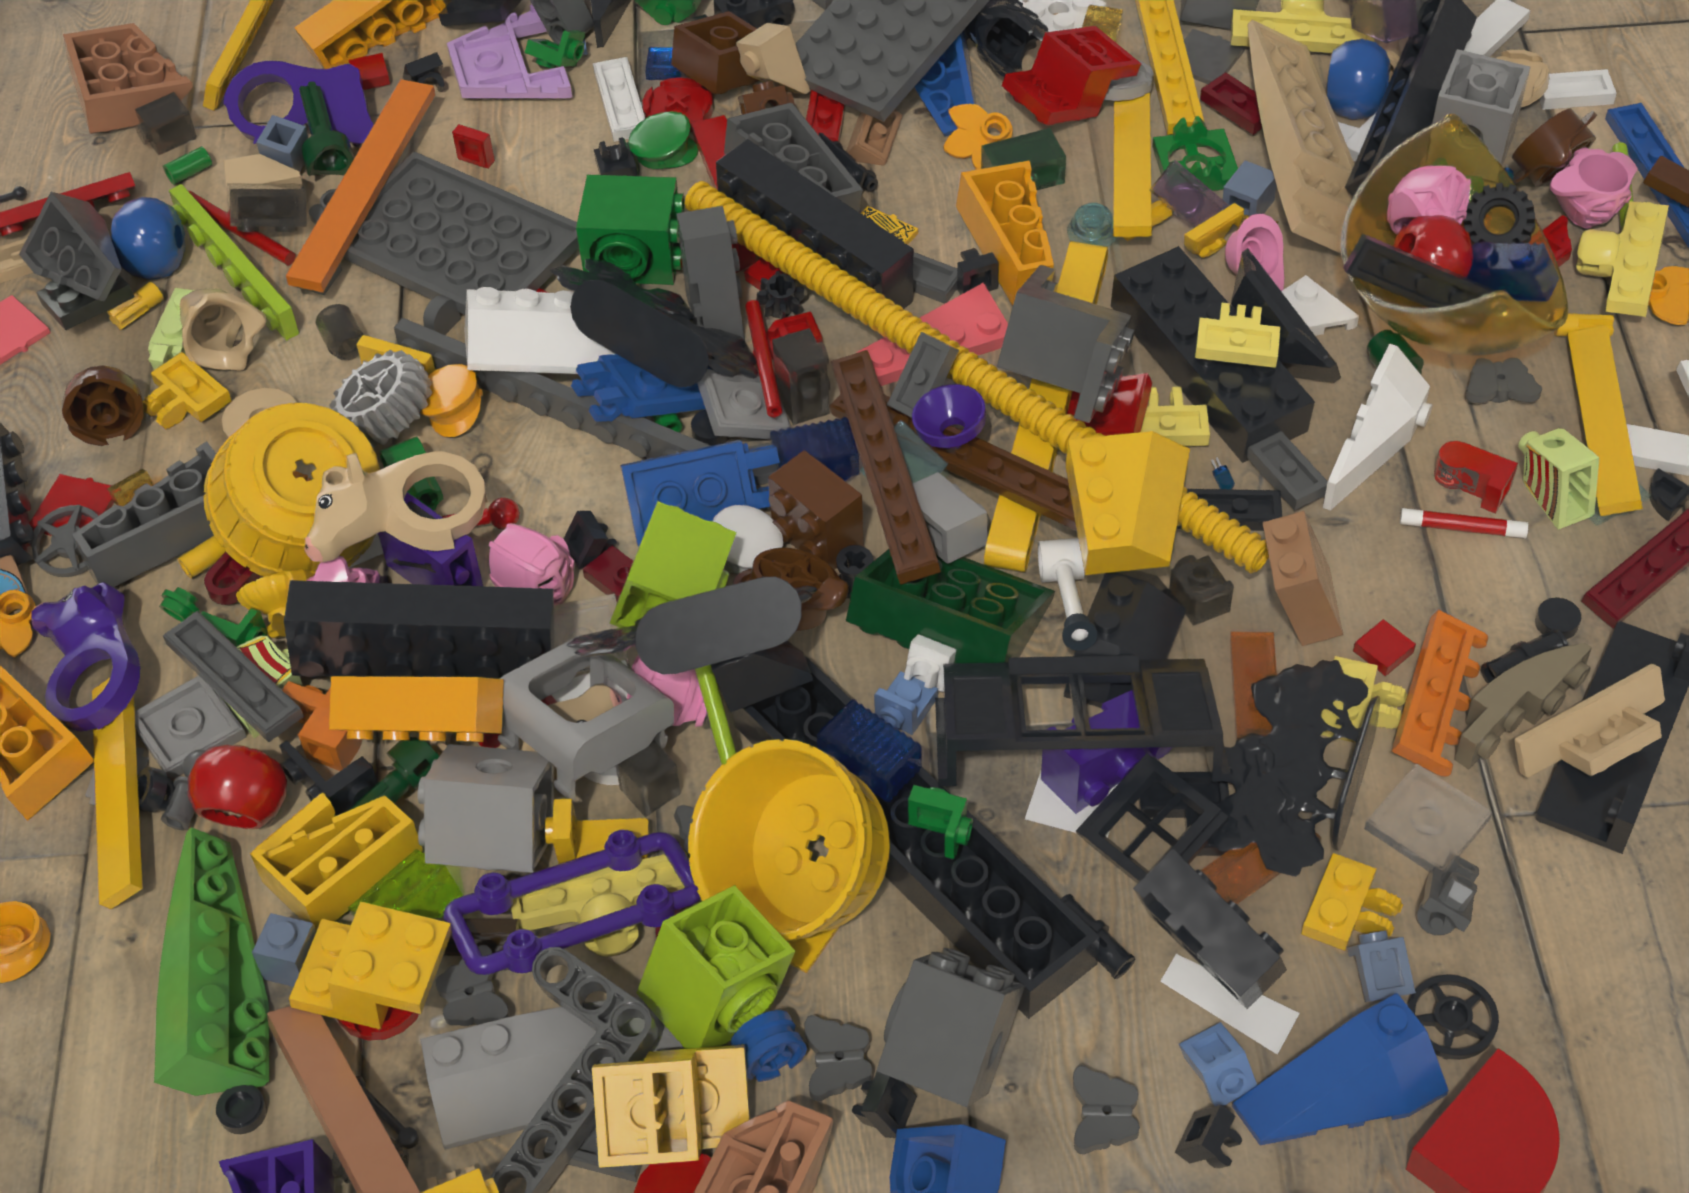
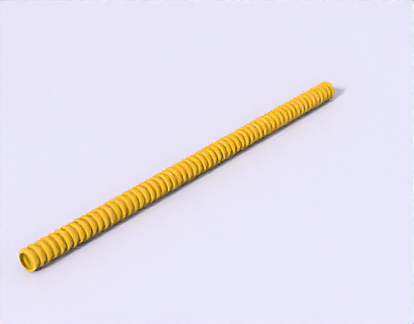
(967, 369)

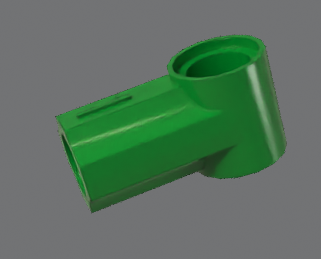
(425, 490)

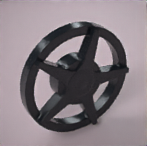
(1455, 1016)

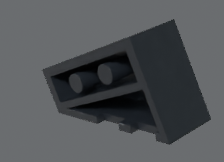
(1211, 928)

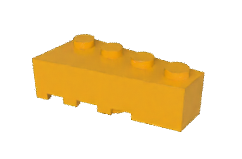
(352, 27)
(1006, 220)
(416, 706)
(35, 750)

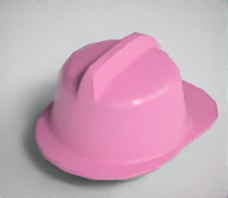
(1264, 240)

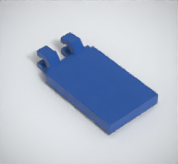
(631, 390)
(697, 481)

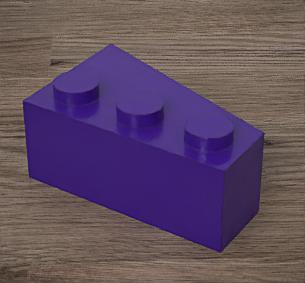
(1087, 775)
(283, 1169)

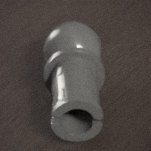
(180, 810)

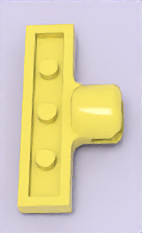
(1300, 21)
(1626, 257)
(594, 897)

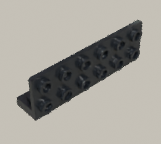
(1608, 803)

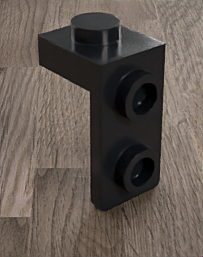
(342, 789)

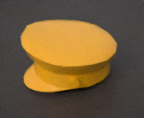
(453, 400)
(22, 940)

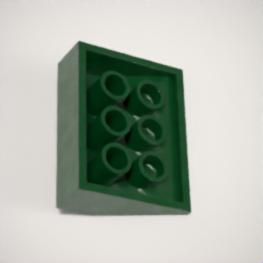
(963, 607)

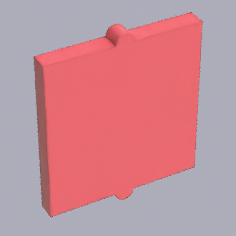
(18, 328)

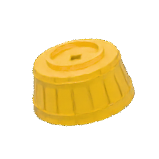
(256, 500)
(756, 832)

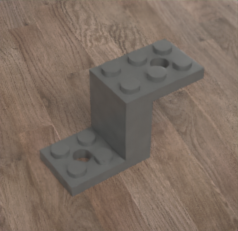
(1066, 342)

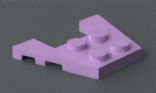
(492, 66)

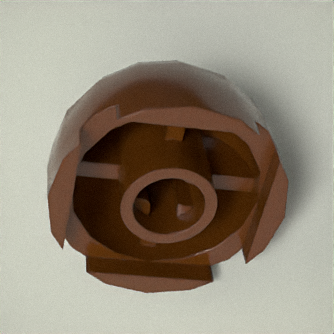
(102, 405)

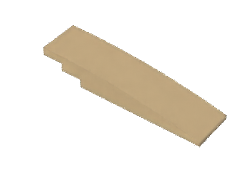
(1301, 136)

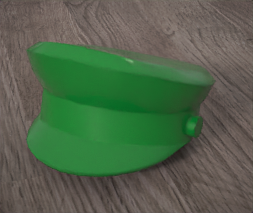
(663, 141)

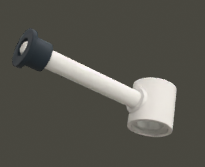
(1062, 562)

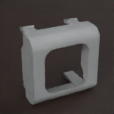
(585, 745)

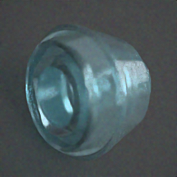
(1092, 225)

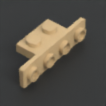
(1597, 729)

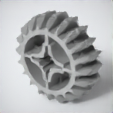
(384, 395)

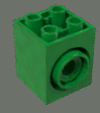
(632, 225)

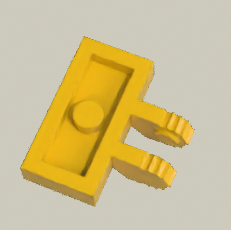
(189, 388)
(1340, 901)

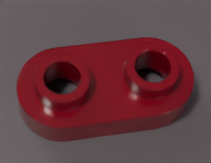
(226, 579)

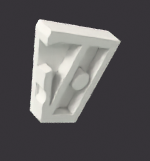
(1318, 306)

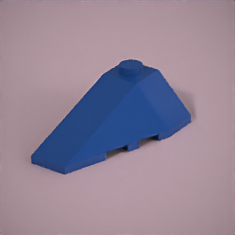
(948, 84)
(1358, 1073)
(946, 1160)

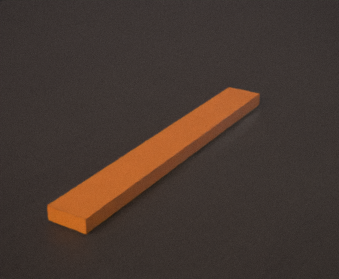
(360, 186)

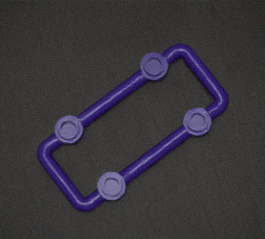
(621, 853)

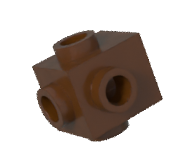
(764, 93)

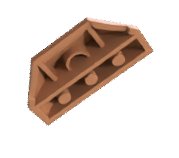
(770, 1153)

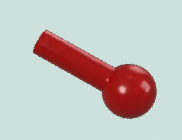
(499, 513)

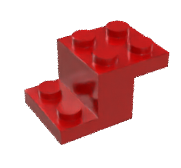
(1070, 75)

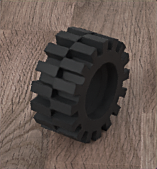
(1500, 197)

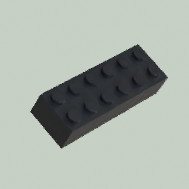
(817, 220)
(1242, 400)
(415, 629)

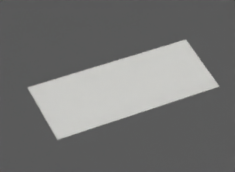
(1263, 1021)

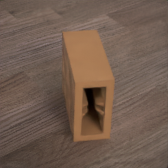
(1302, 578)

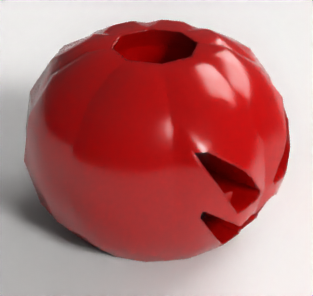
(1439, 241)
(237, 782)

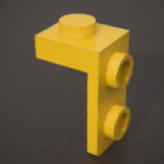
(583, 837)

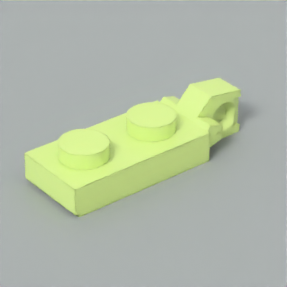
(167, 337)

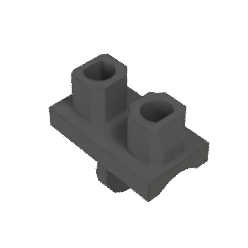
(1448, 898)

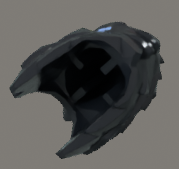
(1005, 33)

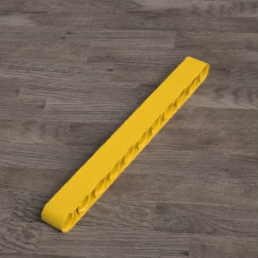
(1014, 525)

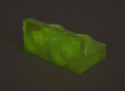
(413, 888)

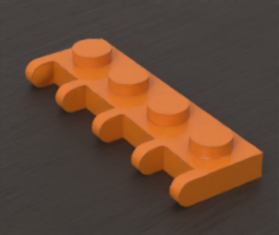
(1436, 692)

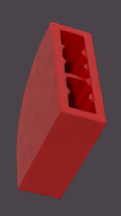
(1492, 1136)

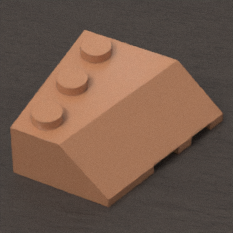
(118, 72)

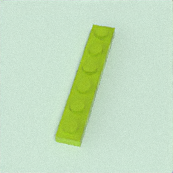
(235, 265)

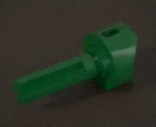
(326, 149)
(411, 762)

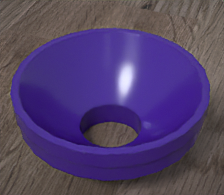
(946, 407)

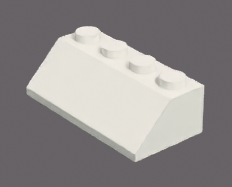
(525, 332)

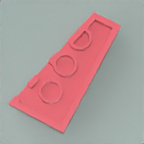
(968, 319)

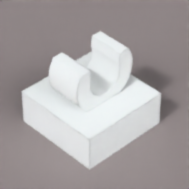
(927, 660)

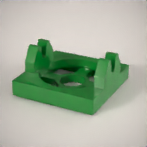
(1189, 139)

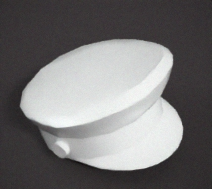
(753, 535)

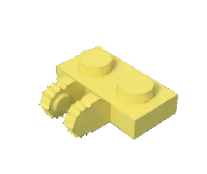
(1177, 422)
(1389, 695)

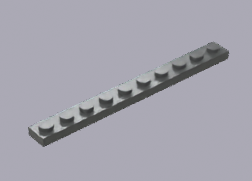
(550, 398)

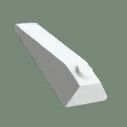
(1382, 425)

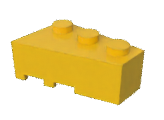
(337, 864)

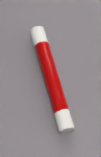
(1464, 523)

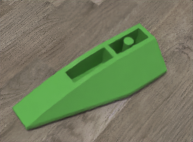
(209, 985)

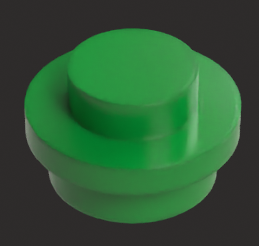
(179, 604)

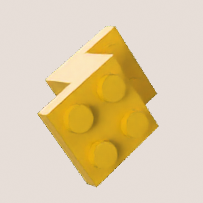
(371, 965)
(669, 1104)

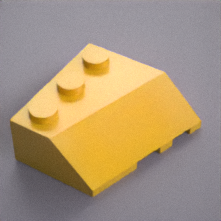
(1126, 499)

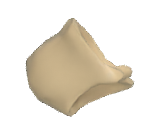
(211, 325)

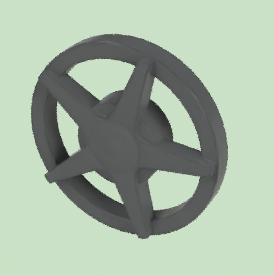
(61, 540)

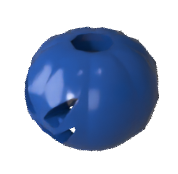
(1357, 78)
(148, 238)

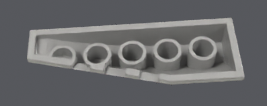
(502, 1071)

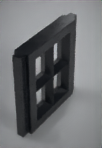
(1122, 800)

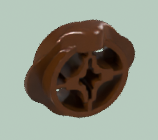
(1552, 146)
(801, 569)

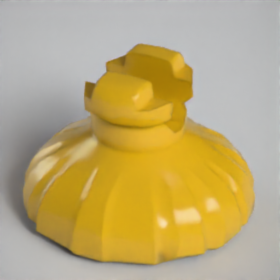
(270, 597)

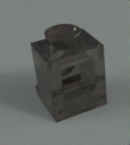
(1201, 588)

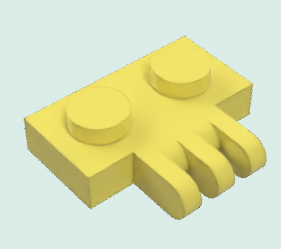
(1238, 338)

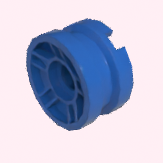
(770, 1044)

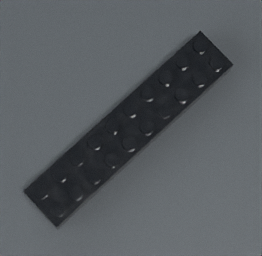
(981, 897)

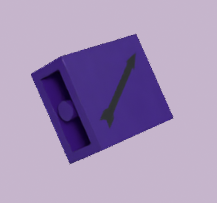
(429, 567)

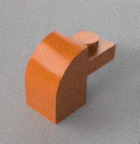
(318, 742)

